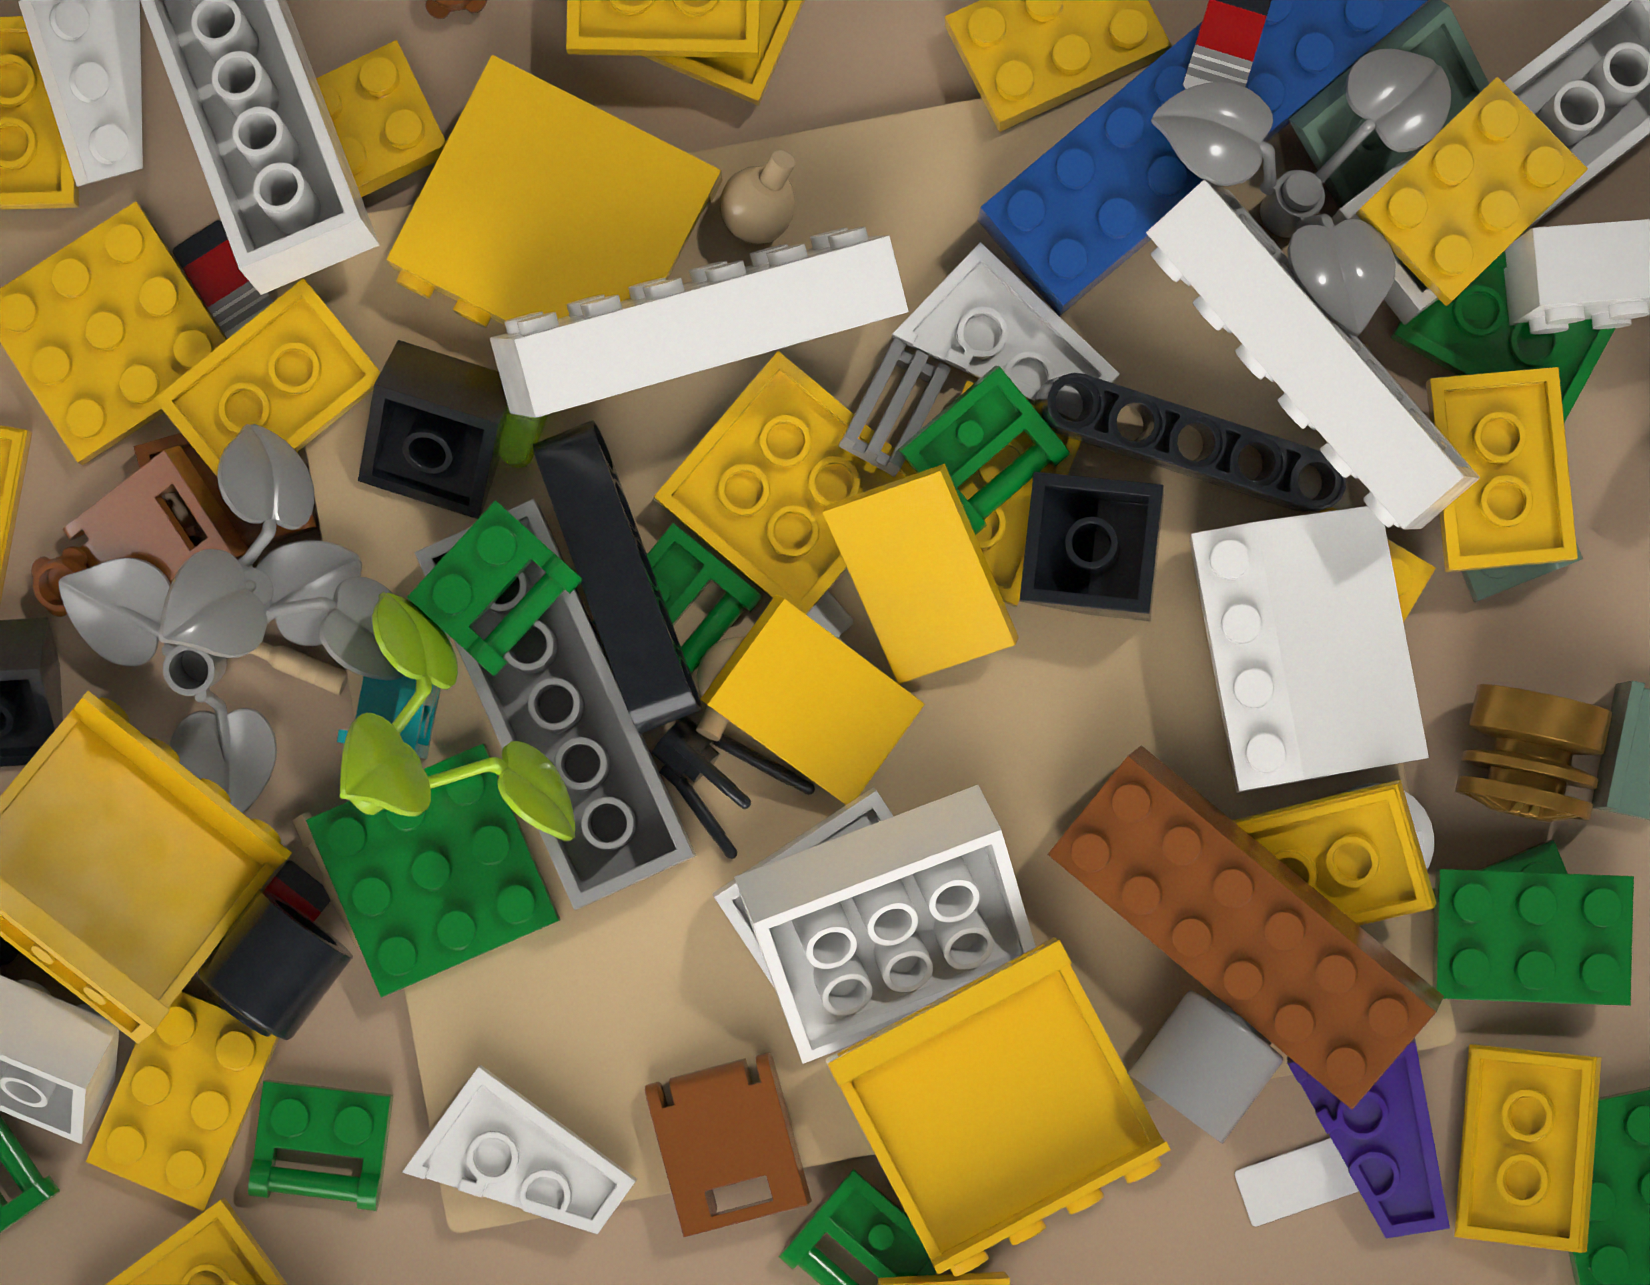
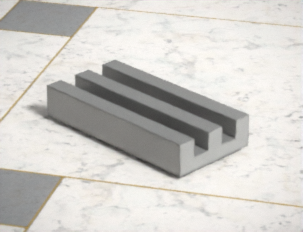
(915, 368)

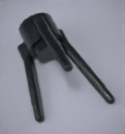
(692, 755)

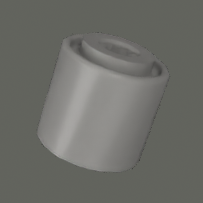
(1207, 1064)

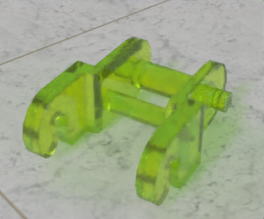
(518, 438)

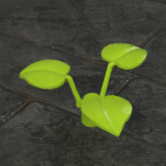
(388, 774)

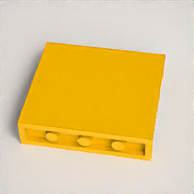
(546, 204)
(123, 865)
(998, 1108)

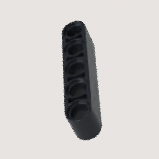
(1221, 442)
(617, 577)

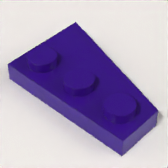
(1387, 1146)

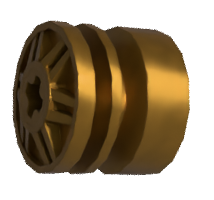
(1533, 752)

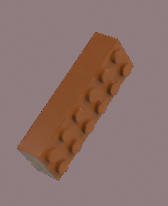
(1246, 926)

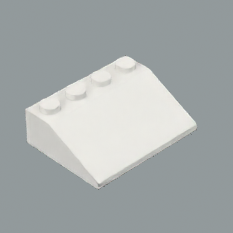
(1308, 647)
(886, 919)

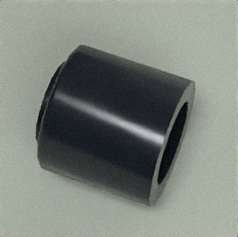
(273, 966)

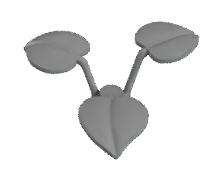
(1220, 139)
(226, 603)
(119, 617)

